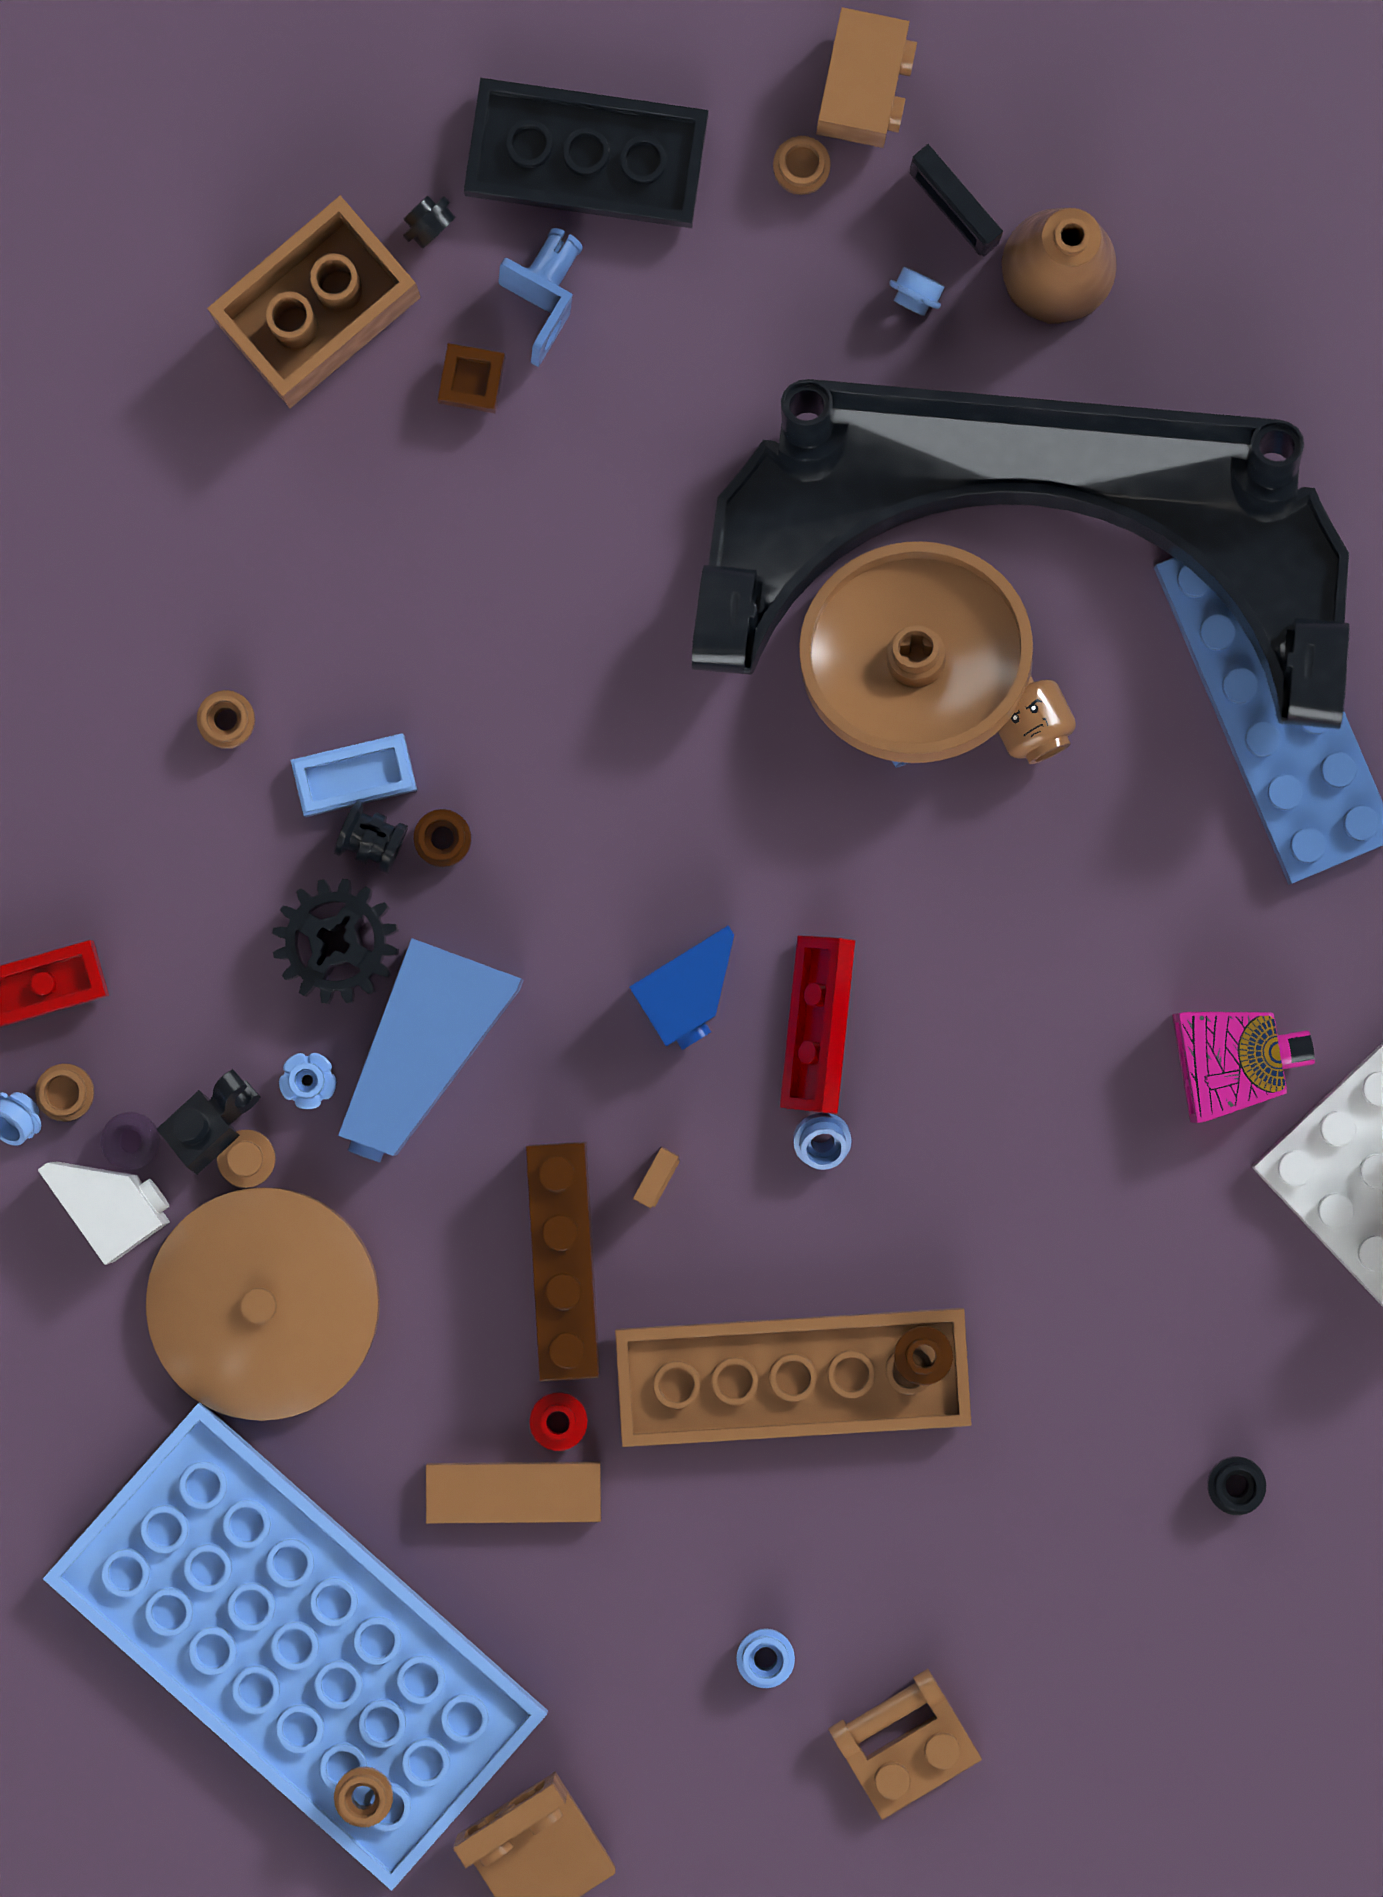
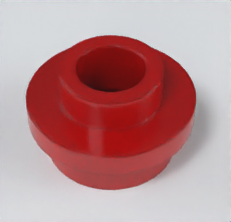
(558, 1402)

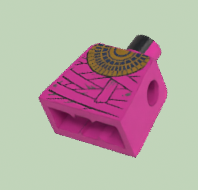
(1235, 1060)

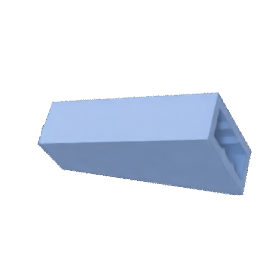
(425, 1037)

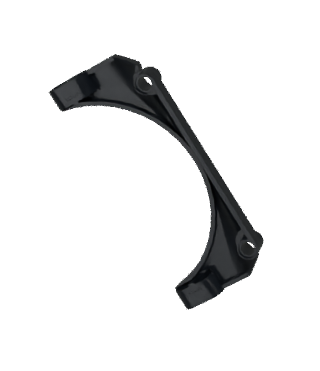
(1164, 474)

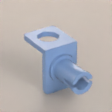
(541, 286)

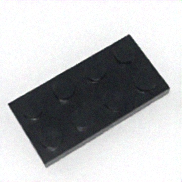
(586, 153)

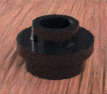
(428, 220)
(1249, 1498)

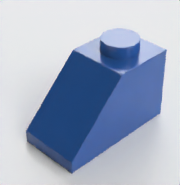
(686, 990)

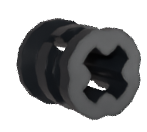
(370, 838)

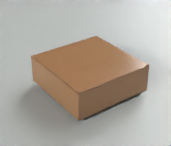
(657, 1177)

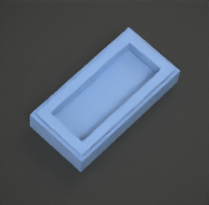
(353, 774)

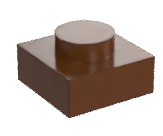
(471, 378)

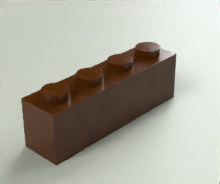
(563, 1261)

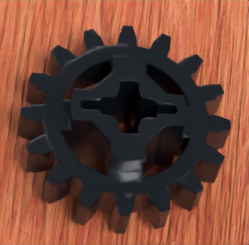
(351, 918)

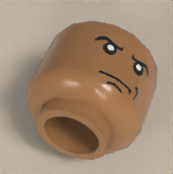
(1039, 723)

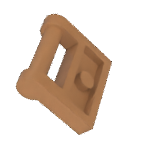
(914, 1760)

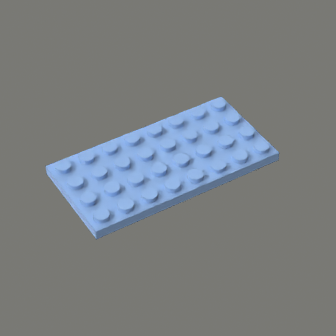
(294, 1642)

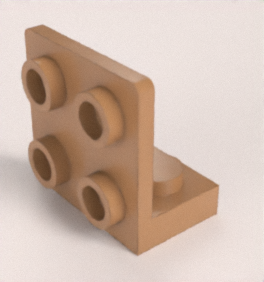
(536, 1846)

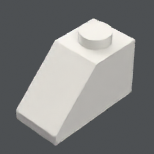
(108, 1206)

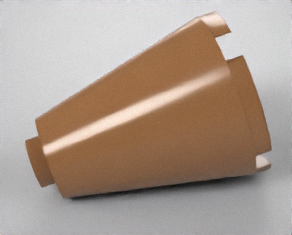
(1059, 265)

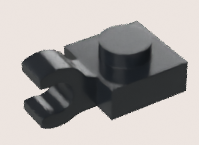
(204, 1126)

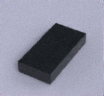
(955, 201)

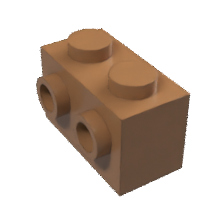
(863, 78)

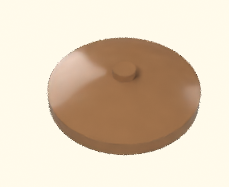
(916, 652)
(262, 1303)

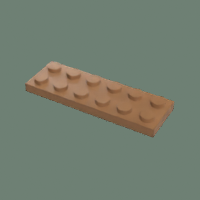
(785, 1378)

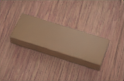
(513, 1492)

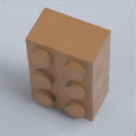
(315, 301)

